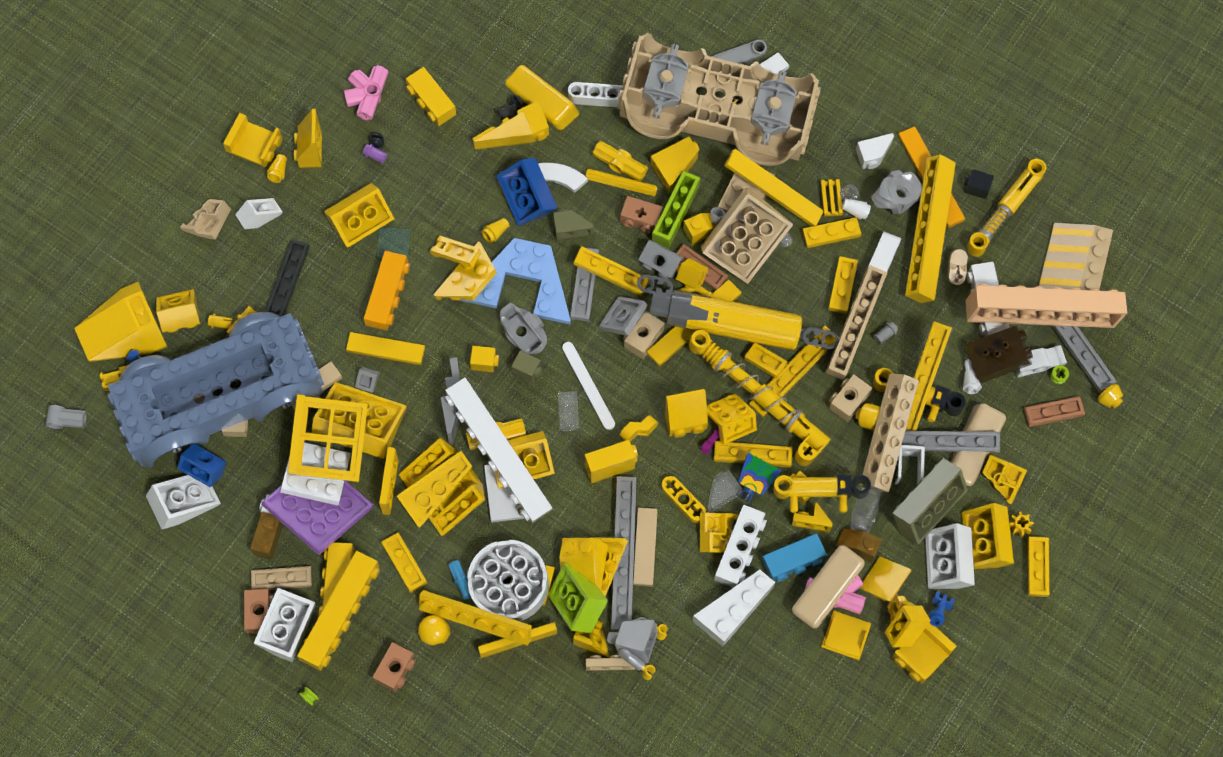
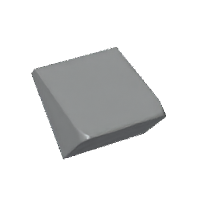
(367, 379)

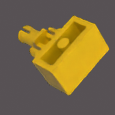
(906, 622)

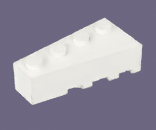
(731, 610)

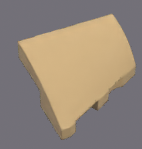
(208, 219)

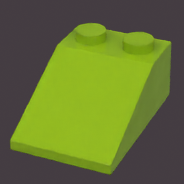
(577, 599)

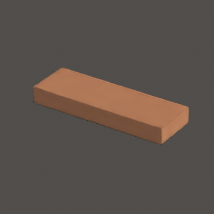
(715, 277)
(1054, 411)

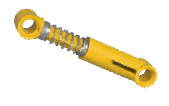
(1007, 206)

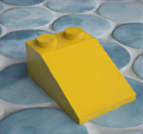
(309, 142)
(686, 413)
(586, 557)

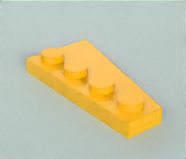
(429, 492)

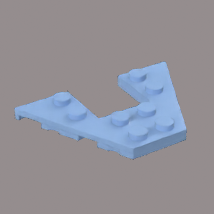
(534, 263)

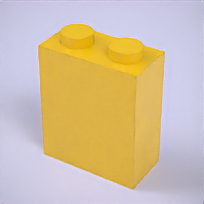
(610, 461)

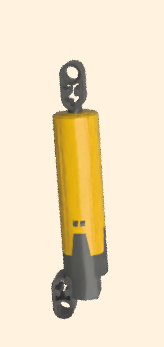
(731, 318)

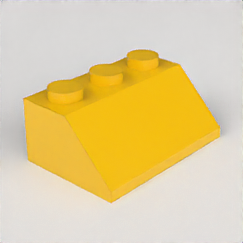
(359, 215)
(535, 455)
(989, 536)

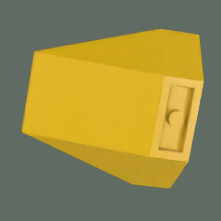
(120, 326)

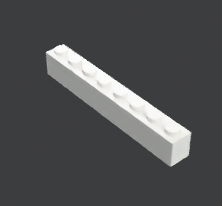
(498, 450)

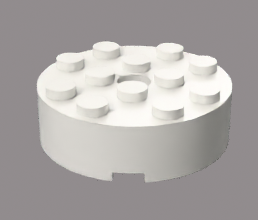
(505, 560)

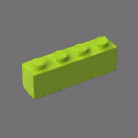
(676, 209)

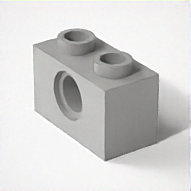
(653, 251)

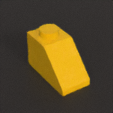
(698, 227)

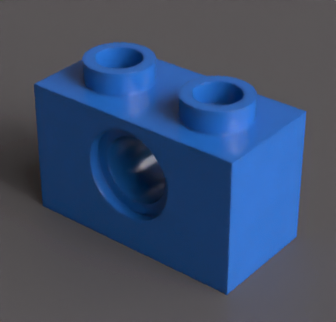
(201, 465)

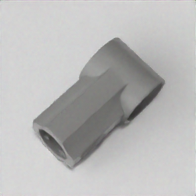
(61, 417)

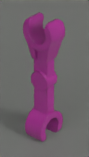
(707, 446)

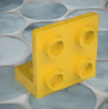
(732, 417)

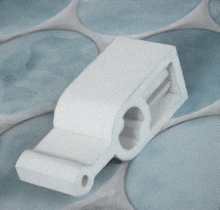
(1043, 360)

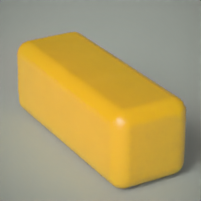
(556, 107)

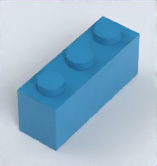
(794, 558)

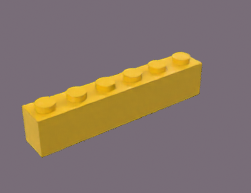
(338, 611)

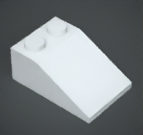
(180, 500)

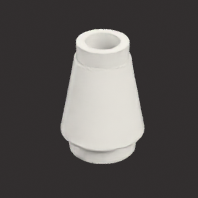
(856, 208)

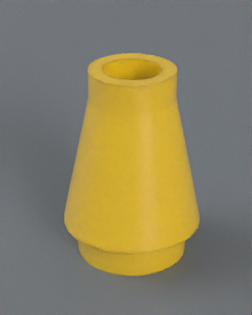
(277, 169)
(495, 230)

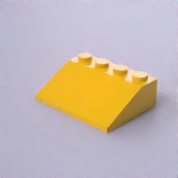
(381, 419)

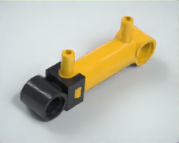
(936, 400)
(838, 487)

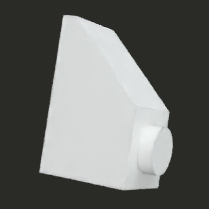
(873, 150)
(258, 212)

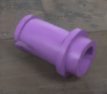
(374, 153)

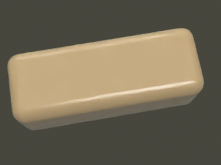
(981, 419)
(828, 586)

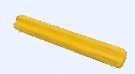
(621, 182)

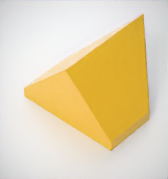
(593, 641)

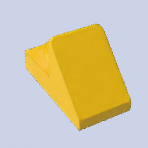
(818, 521)

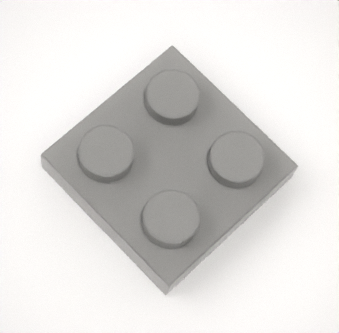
(623, 315)

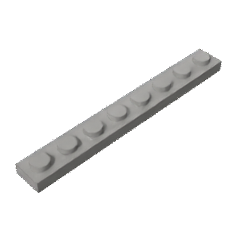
(624, 529)

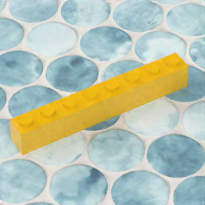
(930, 229)

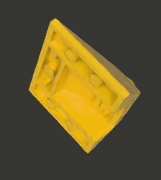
(460, 500)

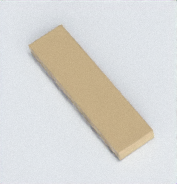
(645, 547)

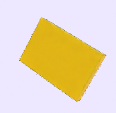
(389, 481)

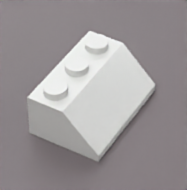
(950, 557)
(285, 624)

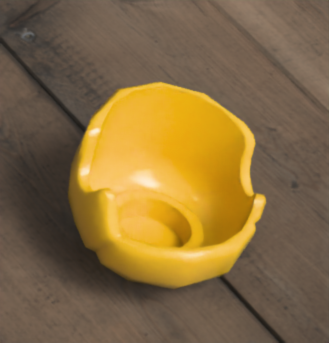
(433, 630)

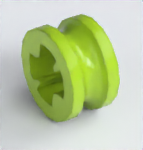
(1064, 370)
(308, 696)

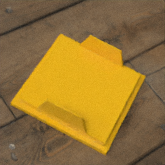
(885, 579)
(846, 635)

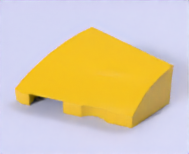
(1004, 476)
(715, 531)

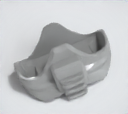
(887, 196)
(515, 317)

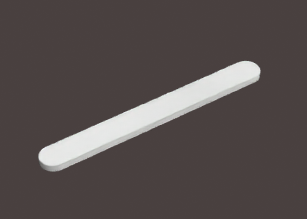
(588, 386)

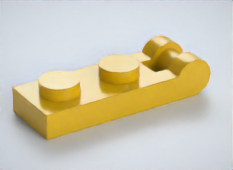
(455, 251)

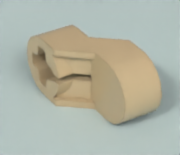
(957, 275)

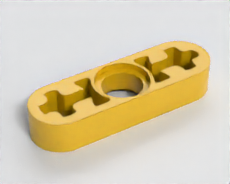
(670, 492)

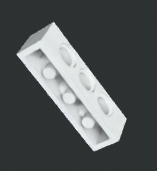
(747, 517)

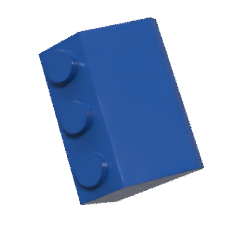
(526, 191)

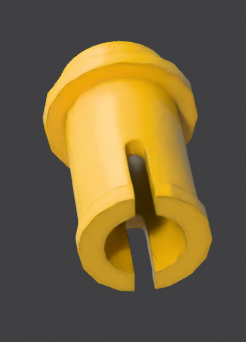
(219, 321)

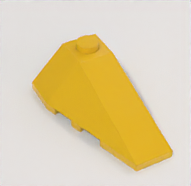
(523, 128)

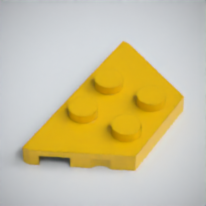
(468, 281)

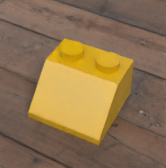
(177, 311)

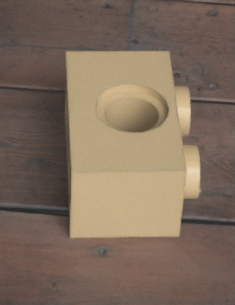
(638, 344)
(847, 408)

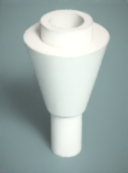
(971, 383)

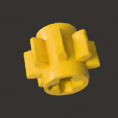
(1024, 520)

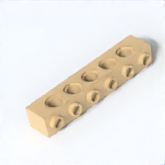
(856, 322)
(889, 430)

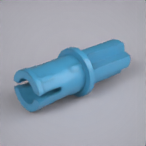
(460, 578)

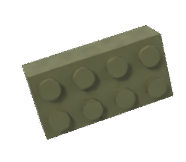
(930, 501)

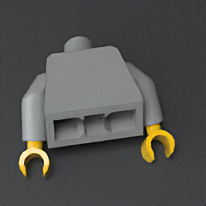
(636, 642)

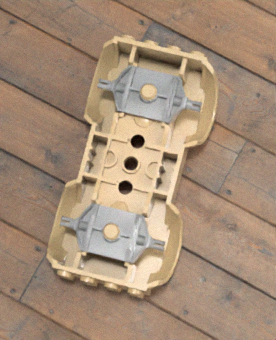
(765, 127)

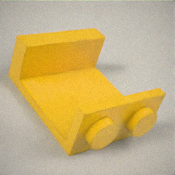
(252, 141)
(925, 654)

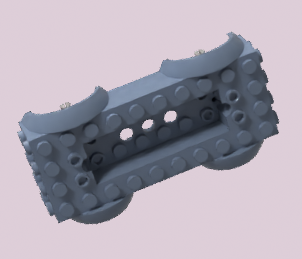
(158, 393)

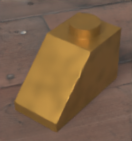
(860, 542)

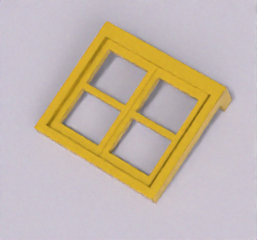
(299, 436)

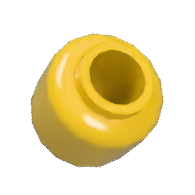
(868, 416)

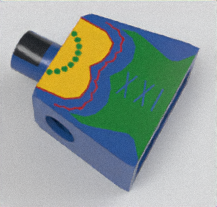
(756, 477)

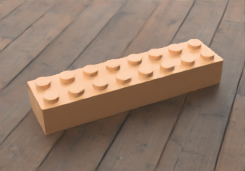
(1046, 306)

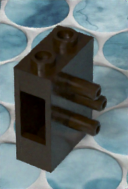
(999, 353)

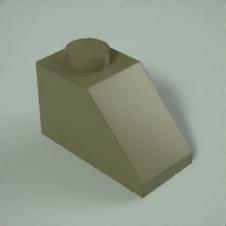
(571, 225)

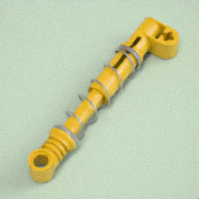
(765, 397)

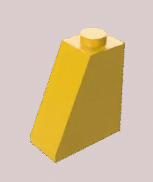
(673, 161)

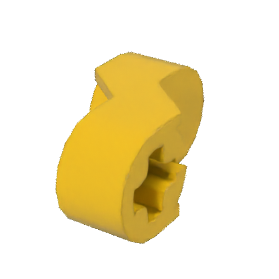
(644, 428)

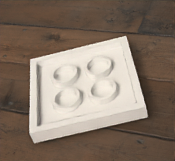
(317, 488)

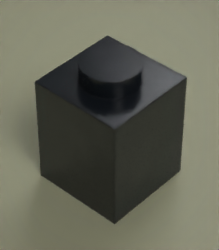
(978, 183)

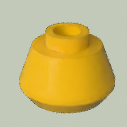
(1111, 396)

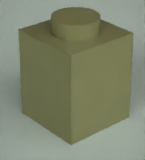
(526, 366)

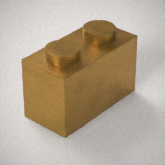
(266, 536)

